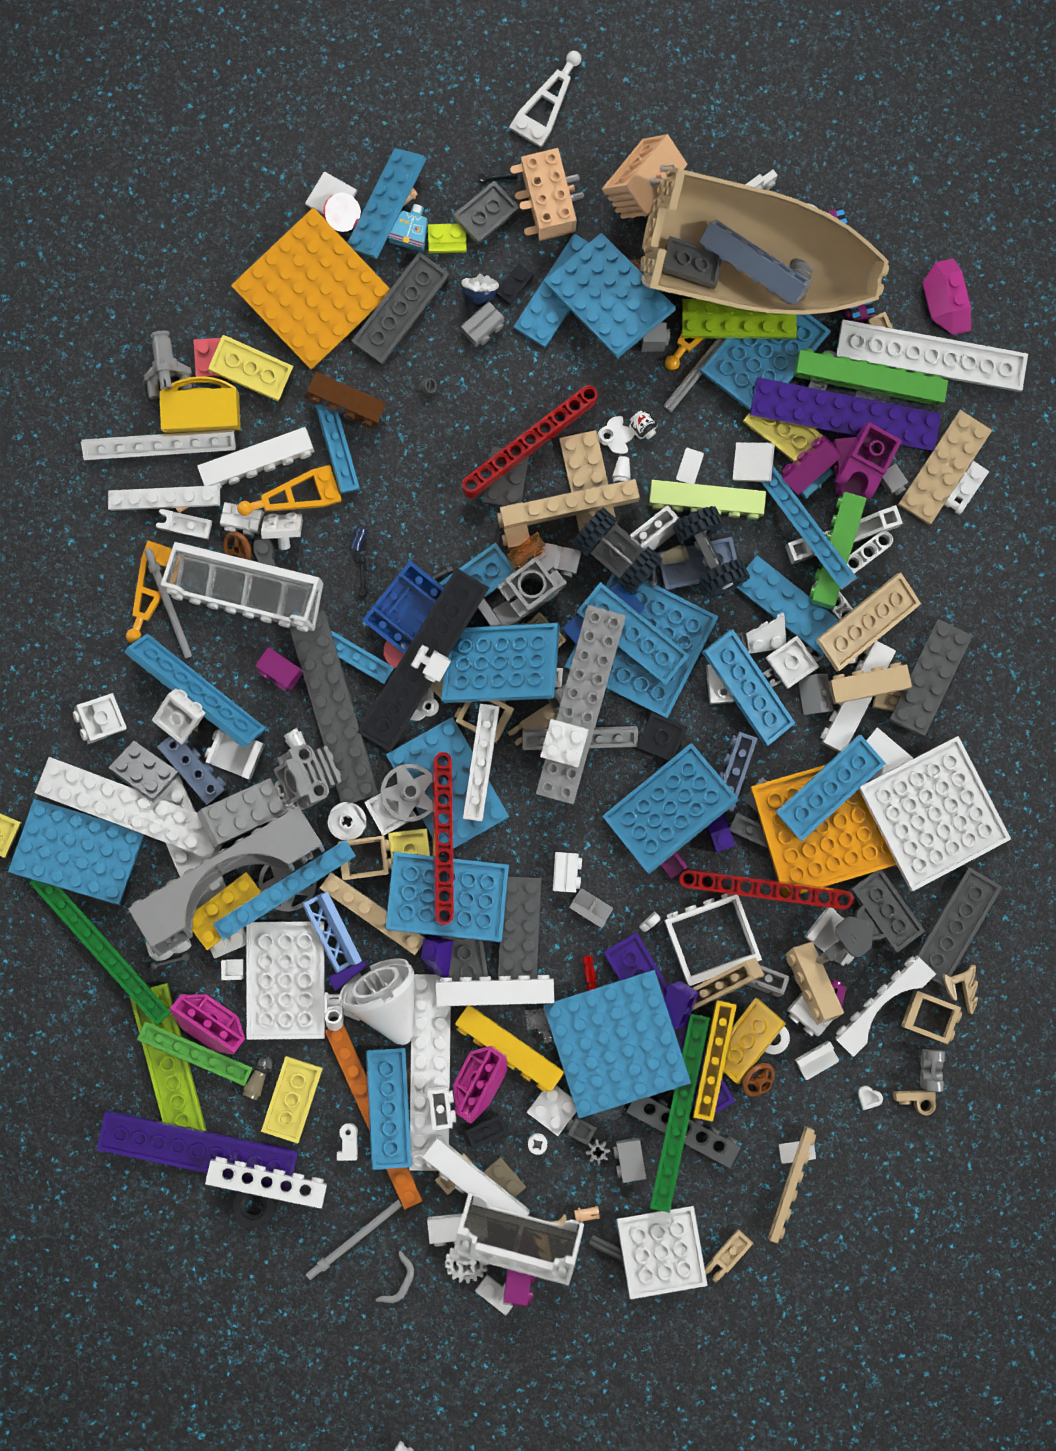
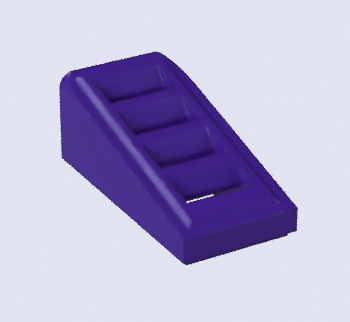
(342, 977)

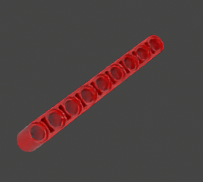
(527, 449)
(438, 847)
(775, 886)

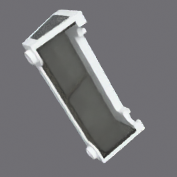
(518, 1241)

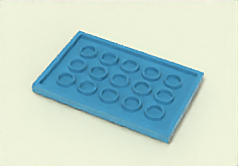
(609, 295)
(743, 360)
(502, 664)
(422, 751)
(670, 808)
(76, 852)
(477, 891)

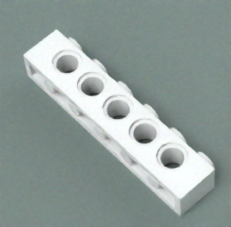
(216, 1178)

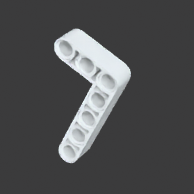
(861, 560)

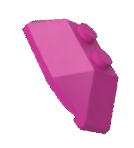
(948, 297)
(208, 1022)
(478, 1082)

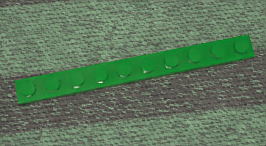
(103, 951)
(680, 1116)

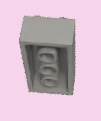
(241, 813)

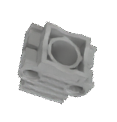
(537, 569)
(307, 775)

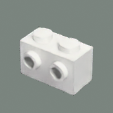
(716, 690)
(440, 1108)

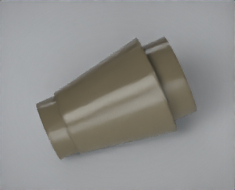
(676, 555)
(254, 1086)

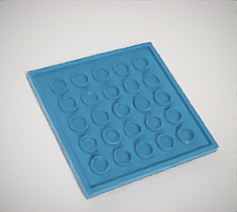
(678, 620)
(617, 1044)

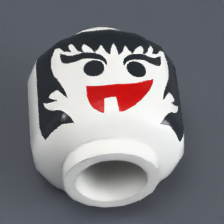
(643, 425)

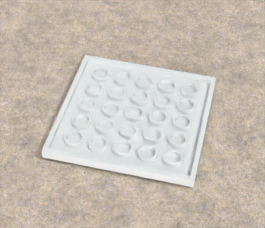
(934, 813)

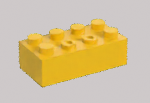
(199, 407)

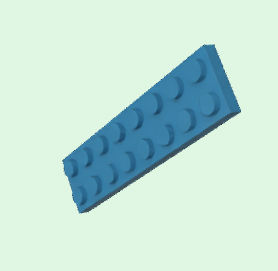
(178, 675)

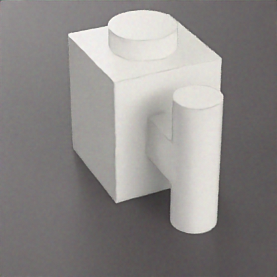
(435, 665)

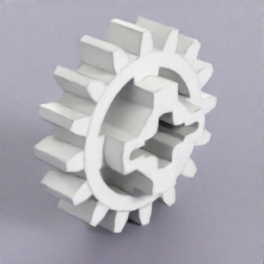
(465, 1267)

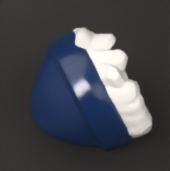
(479, 289)

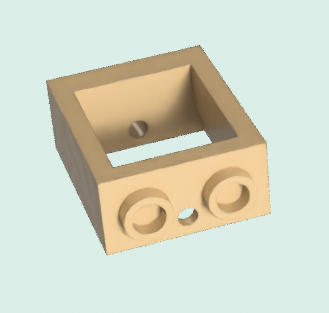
(500, 726)
(387, 863)
(912, 1011)

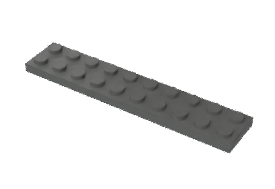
(334, 710)

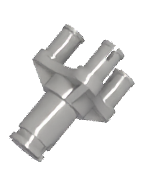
(164, 366)

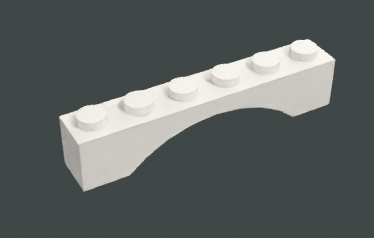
(868, 527)
(913, 976)

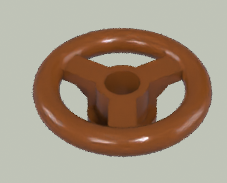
(240, 548)
(761, 1081)

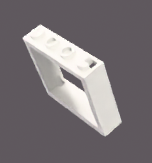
(693, 910)

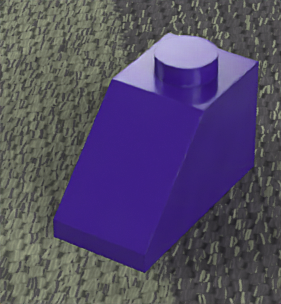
(720, 834)
(437, 955)
(680, 1002)

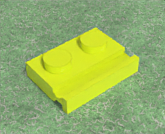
(446, 238)

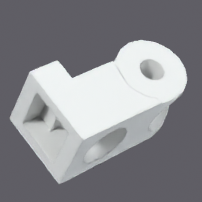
(349, 1142)

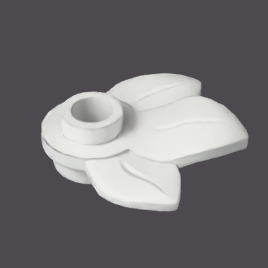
(619, 435)
(421, 710)

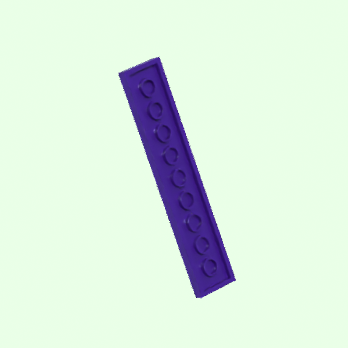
(842, 413)
(632, 959)
(189, 1147)

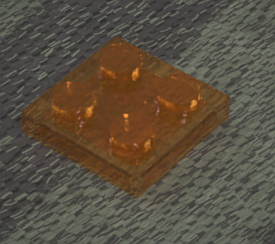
(530, 547)

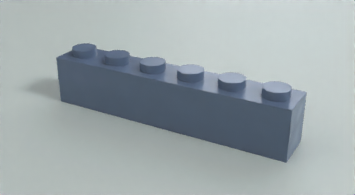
(755, 262)

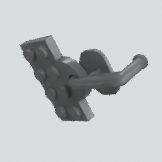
(879, 916)

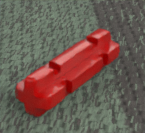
(589, 972)

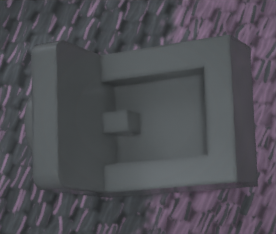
(580, 1130)

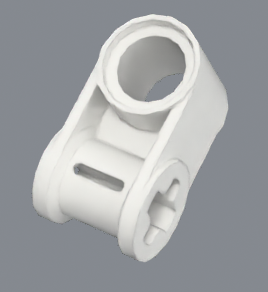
(333, 1008)

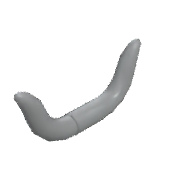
(405, 1285)

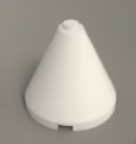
(383, 999)

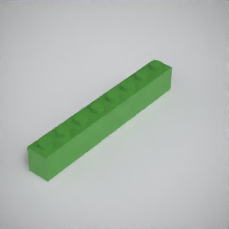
(870, 378)

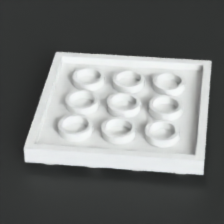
(661, 1252)

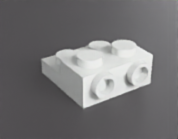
(178, 715)
(99, 718)

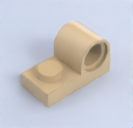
(917, 1097)

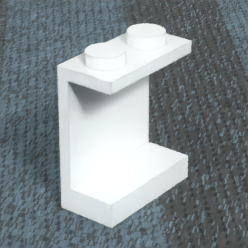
(232, 756)
(824, 936)

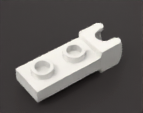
(185, 524)

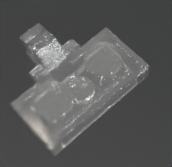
(538, 1020)

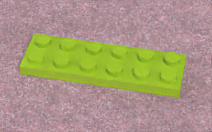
(717, 320)

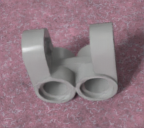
(931, 1073)

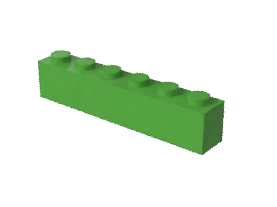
(842, 538)

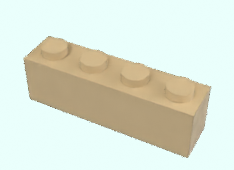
(870, 684)
(727, 982)
(814, 983)

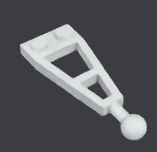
(530, 128)

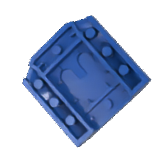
(404, 606)

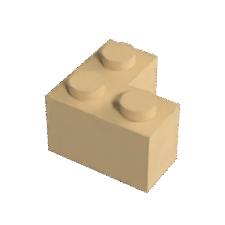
(514, 522)

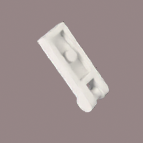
(966, 487)

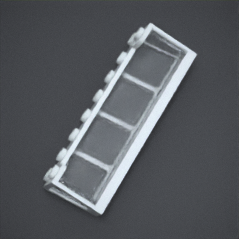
(243, 587)

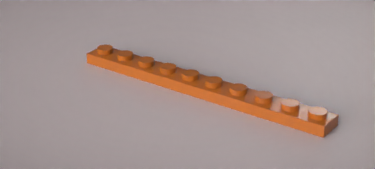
(357, 1081)

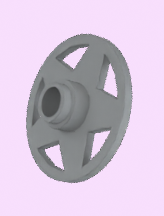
(408, 793)
(280, 874)

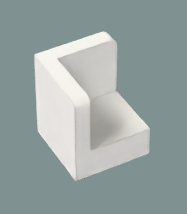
(232, 969)

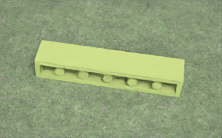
(696, 497)

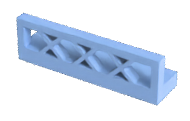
(338, 929)

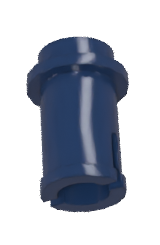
(358, 539)

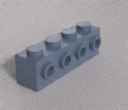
(738, 762)
(193, 770)

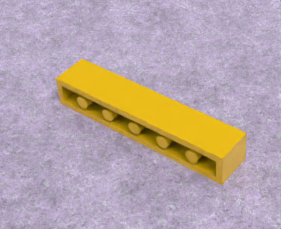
(518, 1053)
(714, 1060)

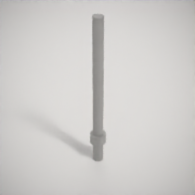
(155, 568)
(324, 1263)

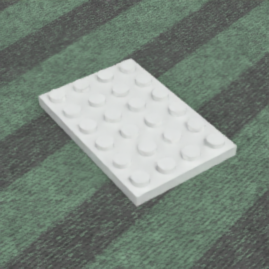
(285, 981)

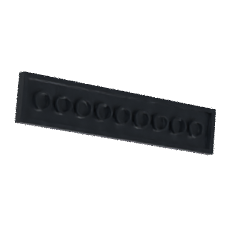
(407, 684)

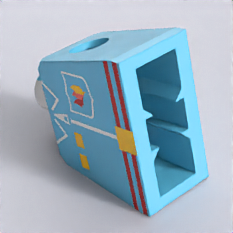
(410, 230)

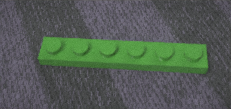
(194, 1053)

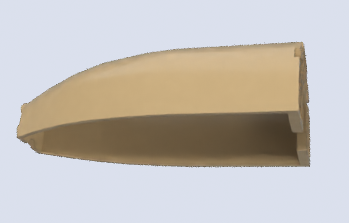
(843, 262)

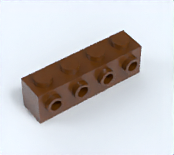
(344, 400)

